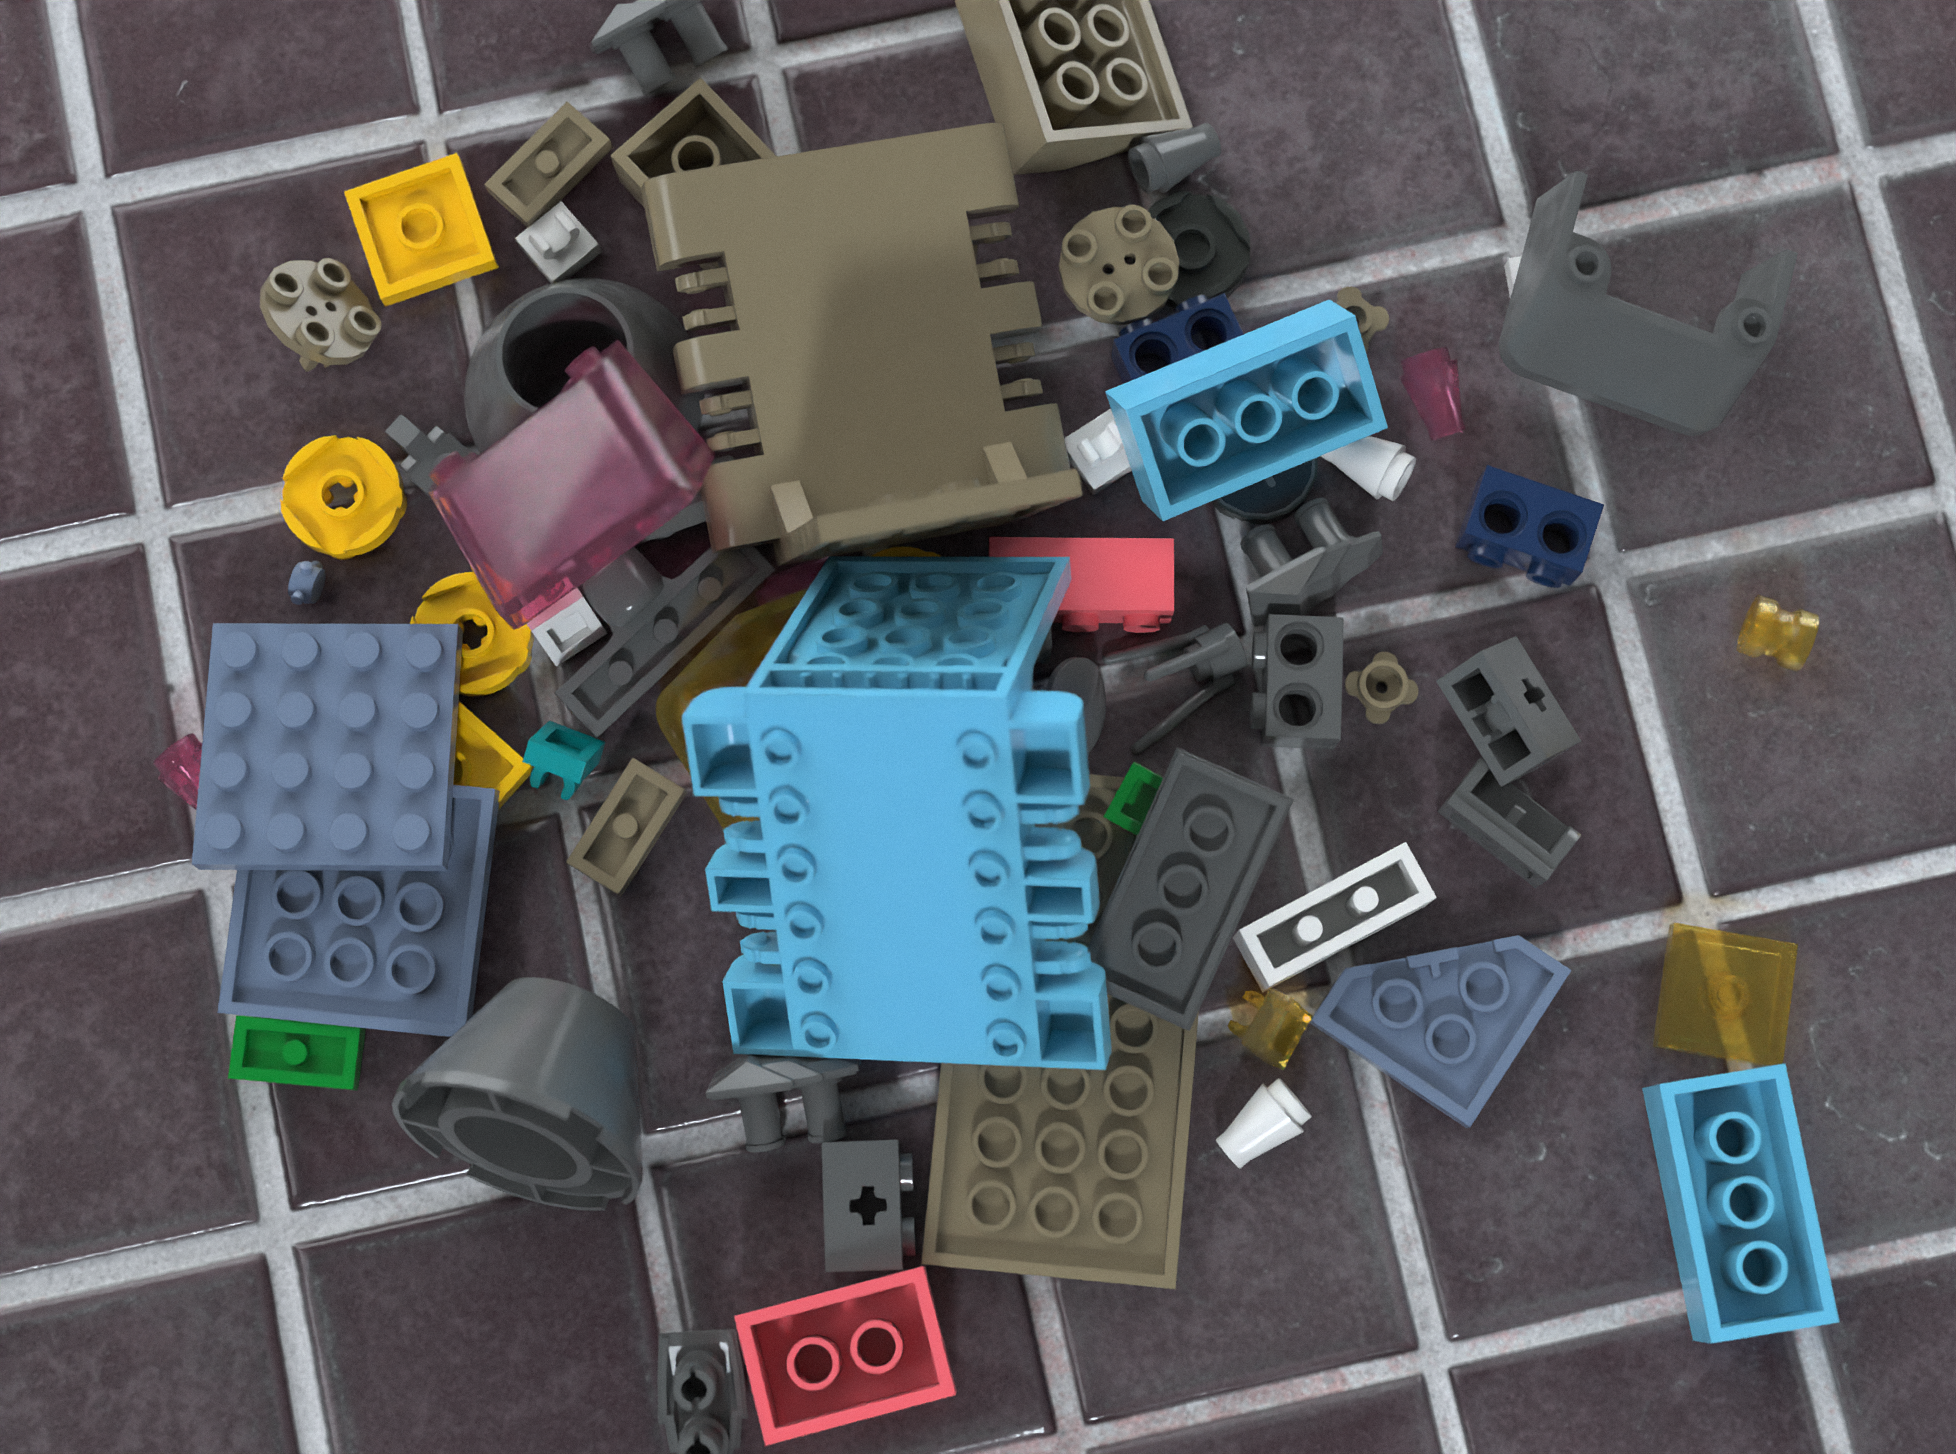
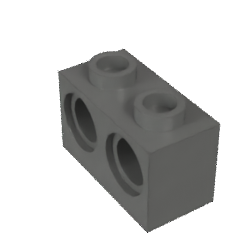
(1315, 683)

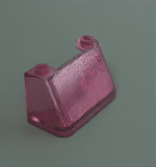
(570, 485)

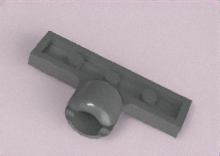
(653, 625)

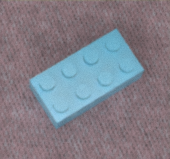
(1247, 409)
(1740, 1204)

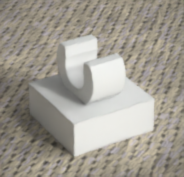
(558, 244)
(1098, 453)
(567, 627)

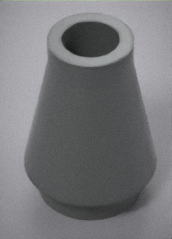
(1171, 156)

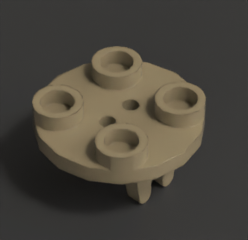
(1106, 241)
(318, 312)

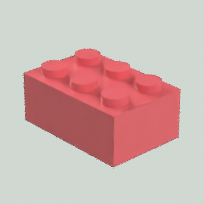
(845, 1355)

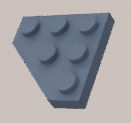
(1444, 1017)

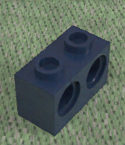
(1172, 335)
(1531, 510)

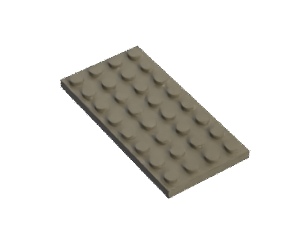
(1069, 1163)

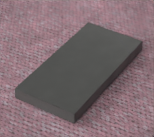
(1185, 887)

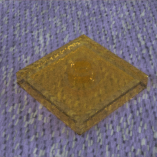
(1725, 995)

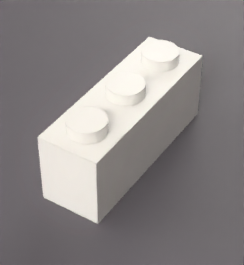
(1334, 917)

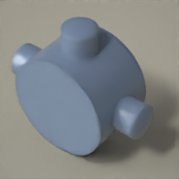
(306, 582)

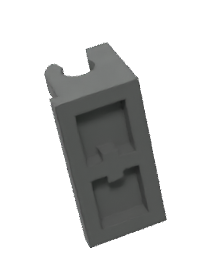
(1509, 824)

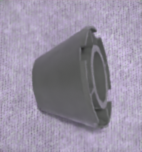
(560, 314)
(535, 1097)

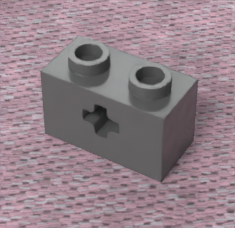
(1508, 710)
(847, 1240)

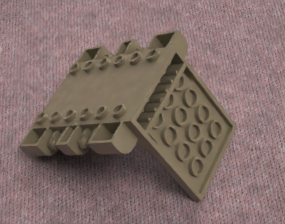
(860, 344)

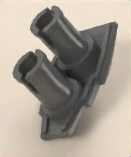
(630, 29)
(1302, 583)
(759, 1077)
(701, 1391)

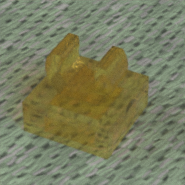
(1274, 1028)

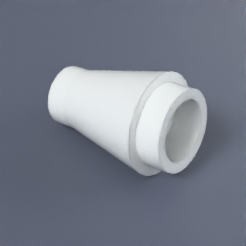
(1375, 465)
(1264, 1122)

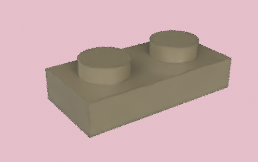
(548, 165)
(626, 827)

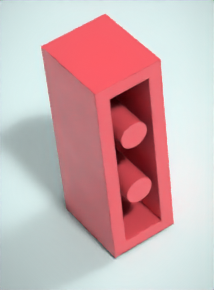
(1110, 577)

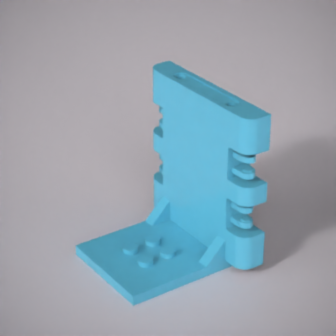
(900, 822)

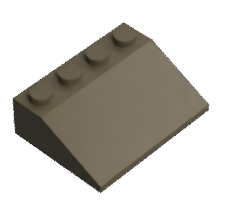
(1072, 77)

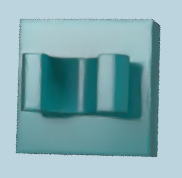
(564, 754)

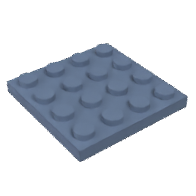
(328, 747)
(366, 943)

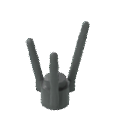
(1208, 655)

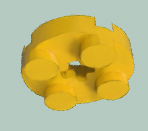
(345, 461)
(502, 652)

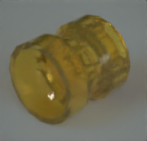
(1778, 633)

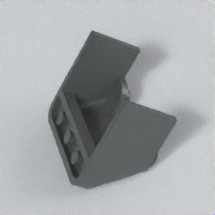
(1620, 354)

